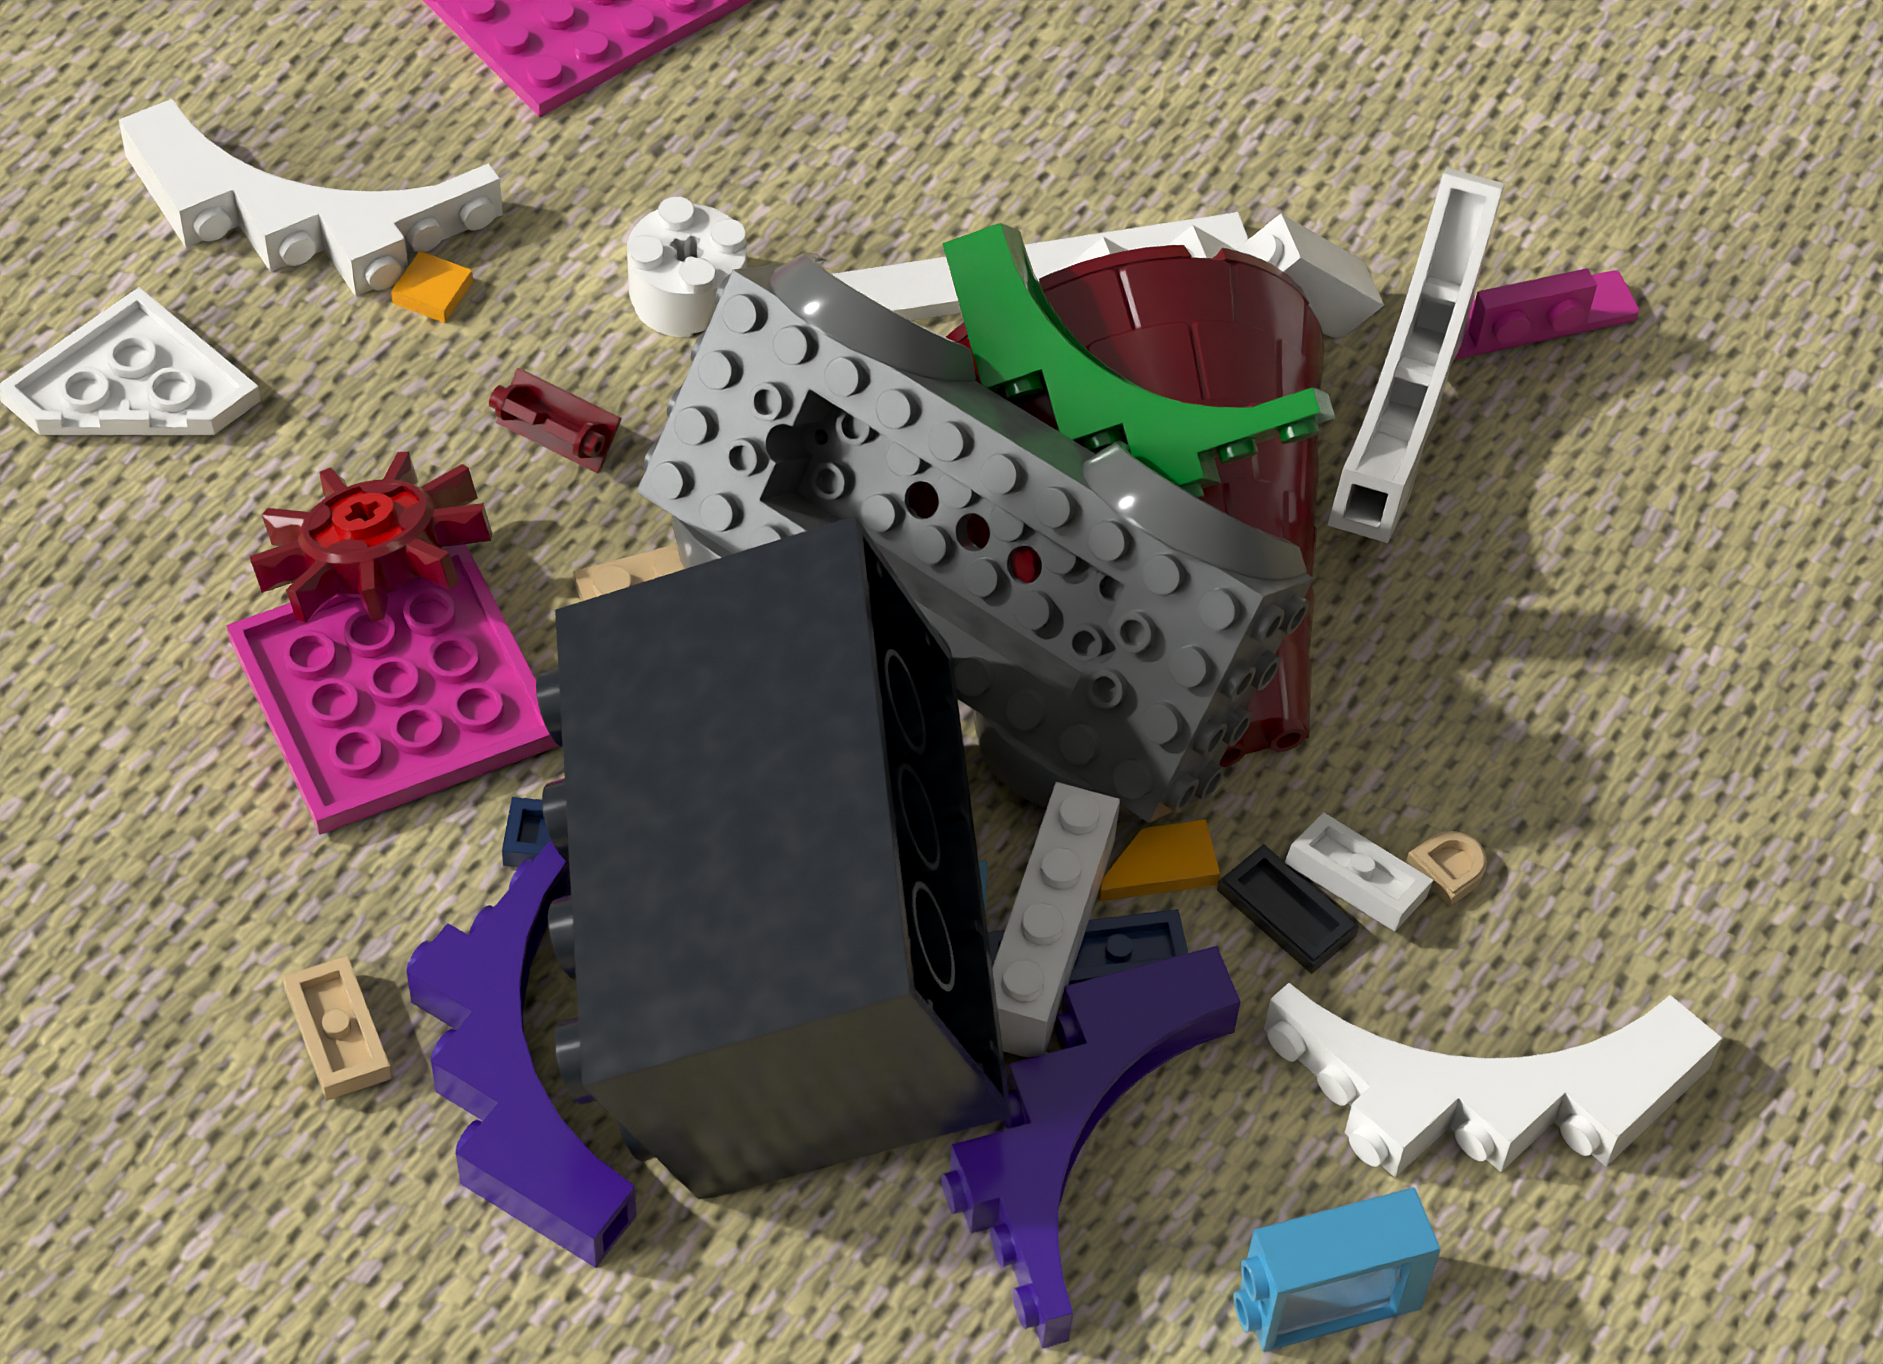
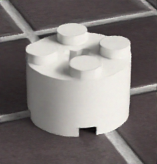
(679, 262)

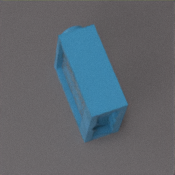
(1337, 1270)

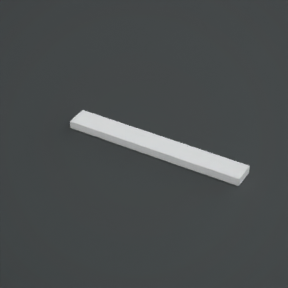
(927, 289)

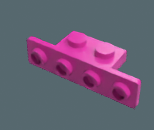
(1546, 310)

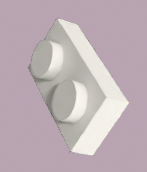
(1358, 871)

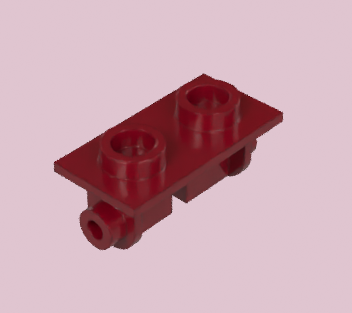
(555, 419)

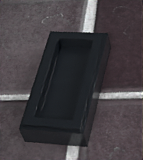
(1287, 908)

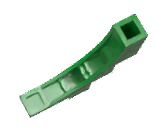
(1024, 342)

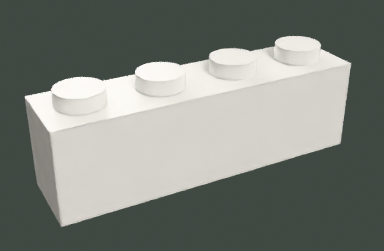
(1051, 915)

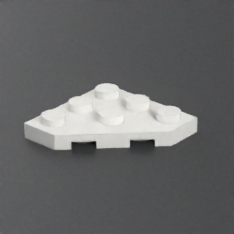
(130, 375)

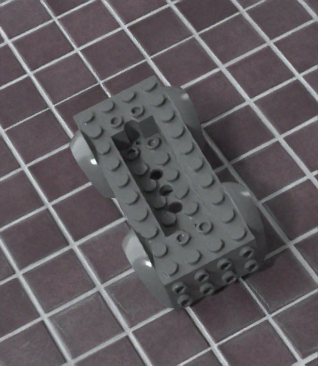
(1148, 603)

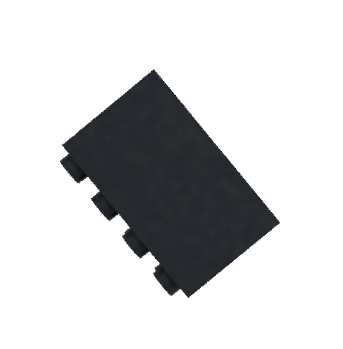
(768, 867)

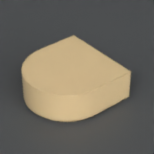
(1453, 862)

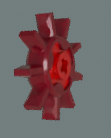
(370, 538)

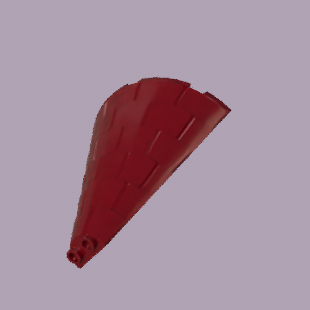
(1211, 337)

